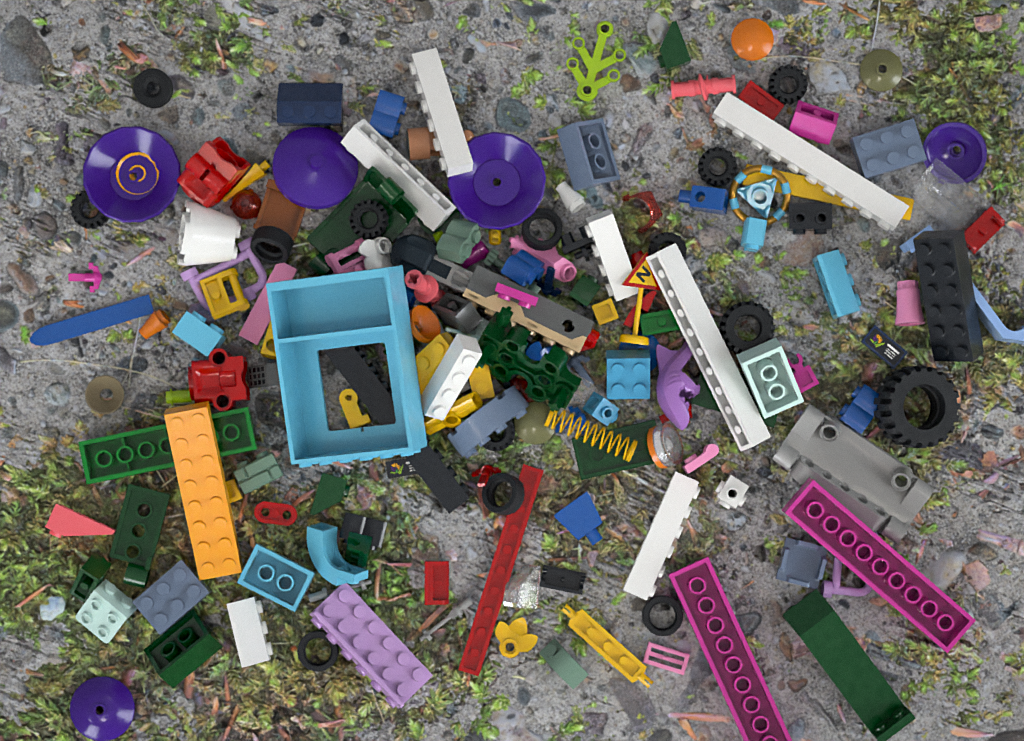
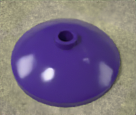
(941, 144)
(117, 706)

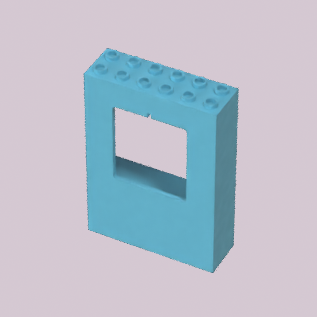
(336, 314)

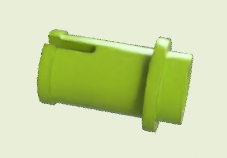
(178, 396)

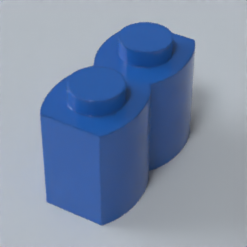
(387, 113)
(523, 268)
(860, 410)

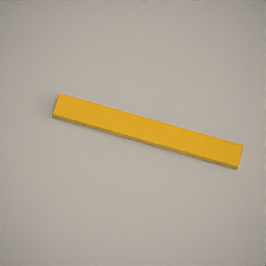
(806, 190)

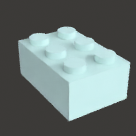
(770, 378)

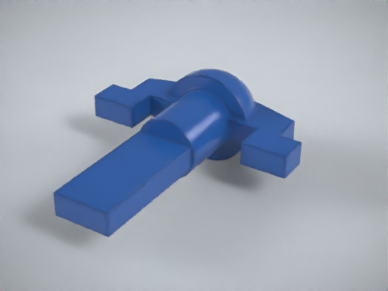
(578, 414)

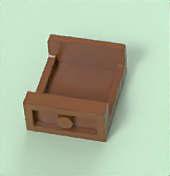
(279, 212)

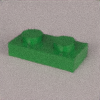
(658, 323)

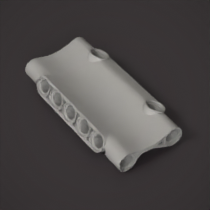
(853, 472)

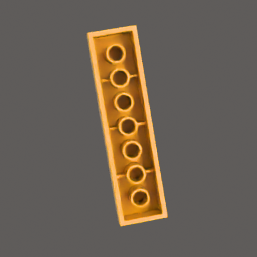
(203, 490)

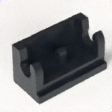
(562, 579)

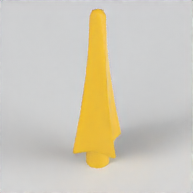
(255, 173)

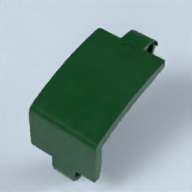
(336, 232)

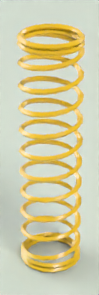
(627, 456)

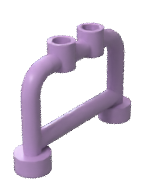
(249, 293)
(833, 587)

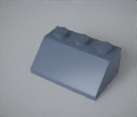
(588, 154)

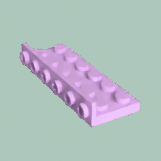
(370, 645)

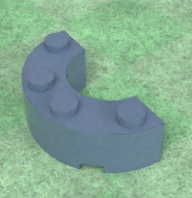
(486, 420)

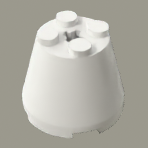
(206, 236)

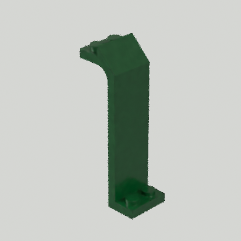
(848, 666)

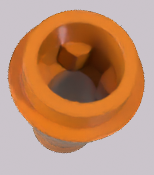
(155, 323)

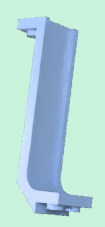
(985, 312)

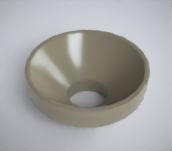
(94, 390)

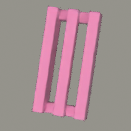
(648, 652)

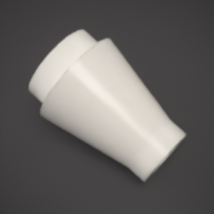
(572, 199)

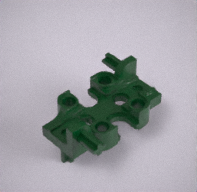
(505, 354)

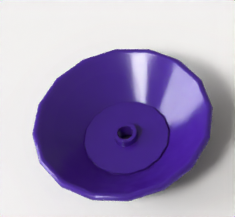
(521, 178)
(101, 180)

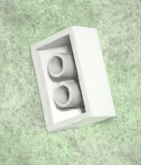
(249, 631)

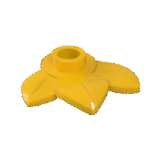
(517, 635)

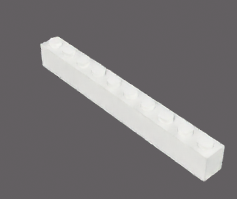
(809, 161)
(708, 347)

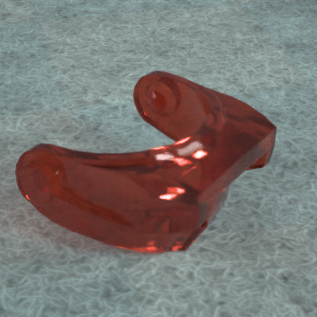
(655, 212)

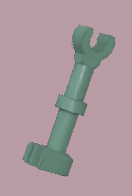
(492, 259)

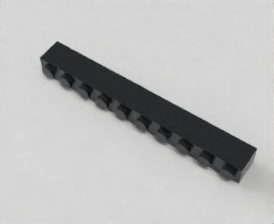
(378, 400)

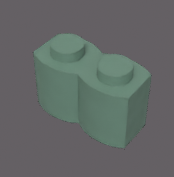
(458, 241)

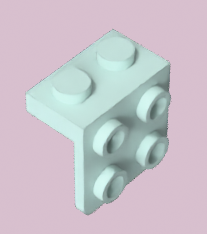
(105, 611)

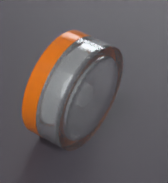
(665, 445)

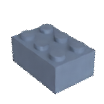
(888, 149)
(172, 596)

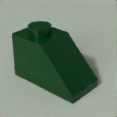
(673, 50)
(584, 290)
(329, 492)
(90, 577)

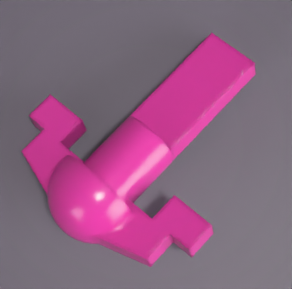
(94, 277)

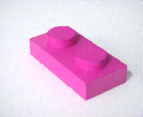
(507, 293)

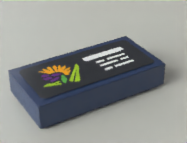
(884, 347)

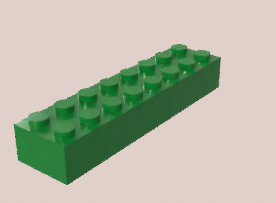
(150, 447)

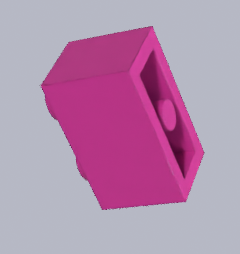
(813, 122)

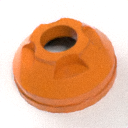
(426, 322)

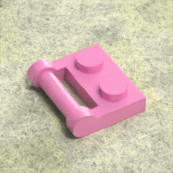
(354, 265)
(695, 461)

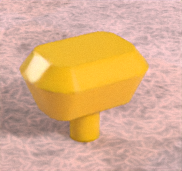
(495, 237)

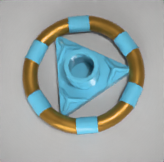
(760, 194)

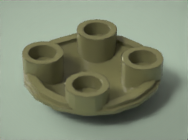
(531, 425)

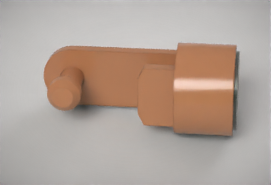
(420, 143)

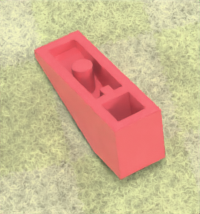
(72, 523)

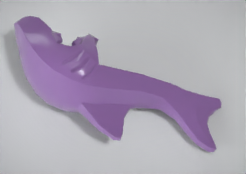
(674, 384)

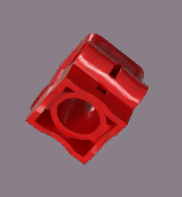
(212, 172)
(214, 381)

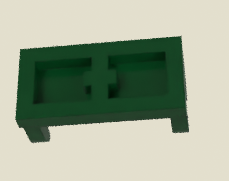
(358, 549)

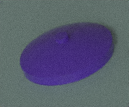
(314, 168)

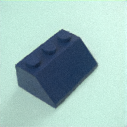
(310, 104)

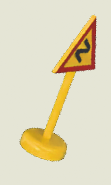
(639, 277)

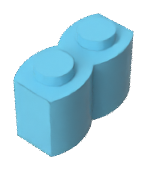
(753, 234)

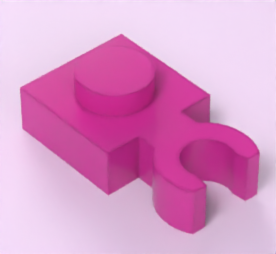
(803, 375)

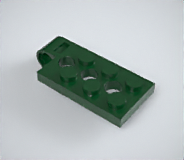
(139, 568)

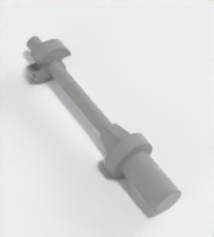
(325, 593)
(456, 611)

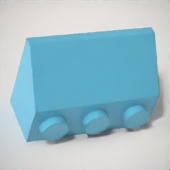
(836, 284)

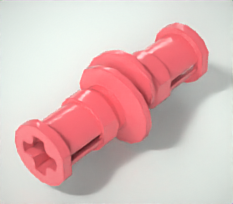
(703, 87)
(424, 286)

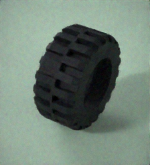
(942, 407)

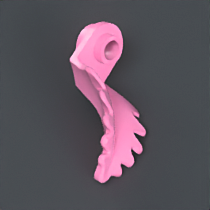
(564, 271)

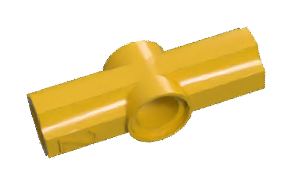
(459, 409)

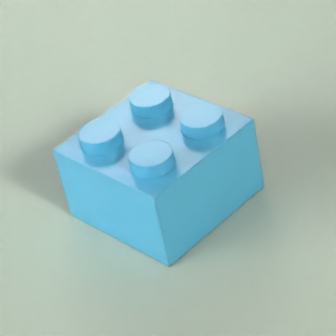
(198, 333)

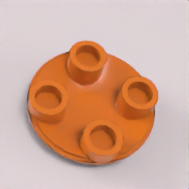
(752, 39)

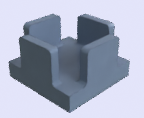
(802, 563)

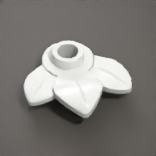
(376, 253)

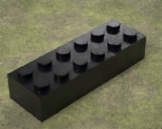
(948, 295)

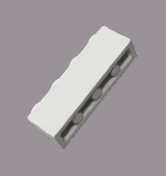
(611, 252)
(450, 376)

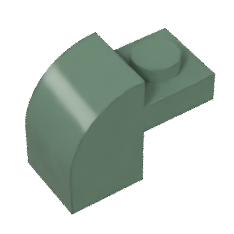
(563, 664)

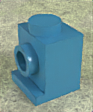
(601, 409)

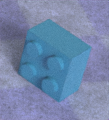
(627, 374)

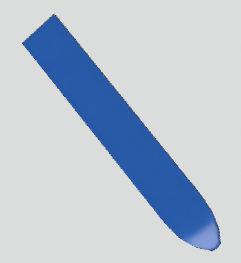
(92, 321)

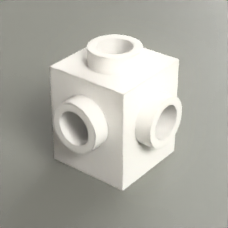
(739, 492)

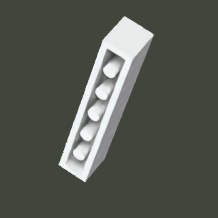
(441, 112)
(376, 151)
(660, 536)

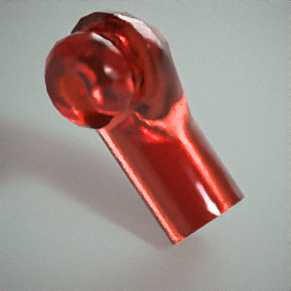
(521, 386)

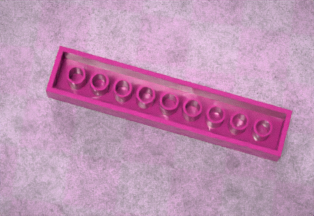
(878, 565)
(728, 652)

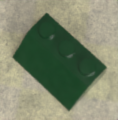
(182, 648)

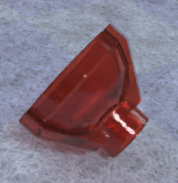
(253, 207)

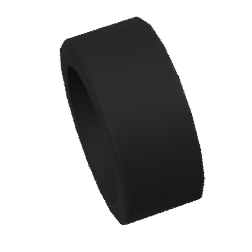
(275, 236)
(542, 245)
(516, 499)
(678, 615)
(304, 659)

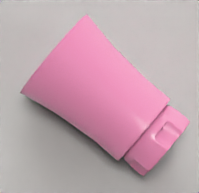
(908, 304)

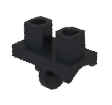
(569, 244)

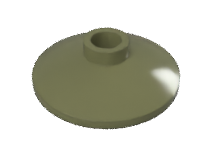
(876, 80)

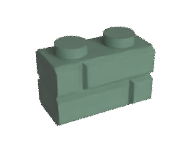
(259, 472)

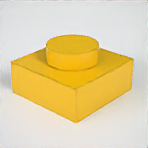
(605, 312)

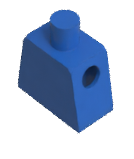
(715, 199)
(581, 518)

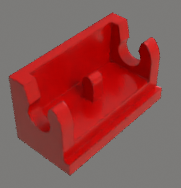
(983, 229)
(436, 582)

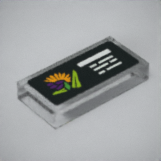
(398, 469)

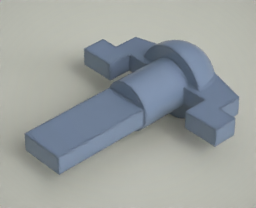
(575, 363)

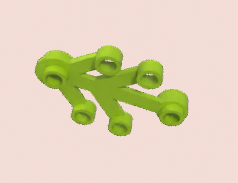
(594, 64)

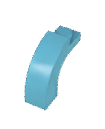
(327, 558)

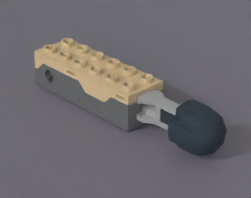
(479, 288)

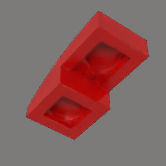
(646, 303)

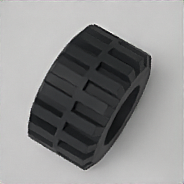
(741, 309)

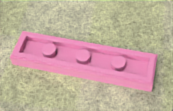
(260, 314)

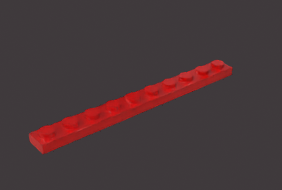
(499, 575)

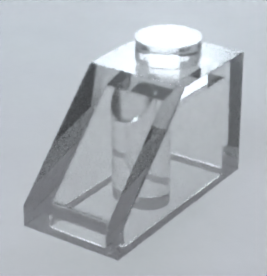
(523, 588)

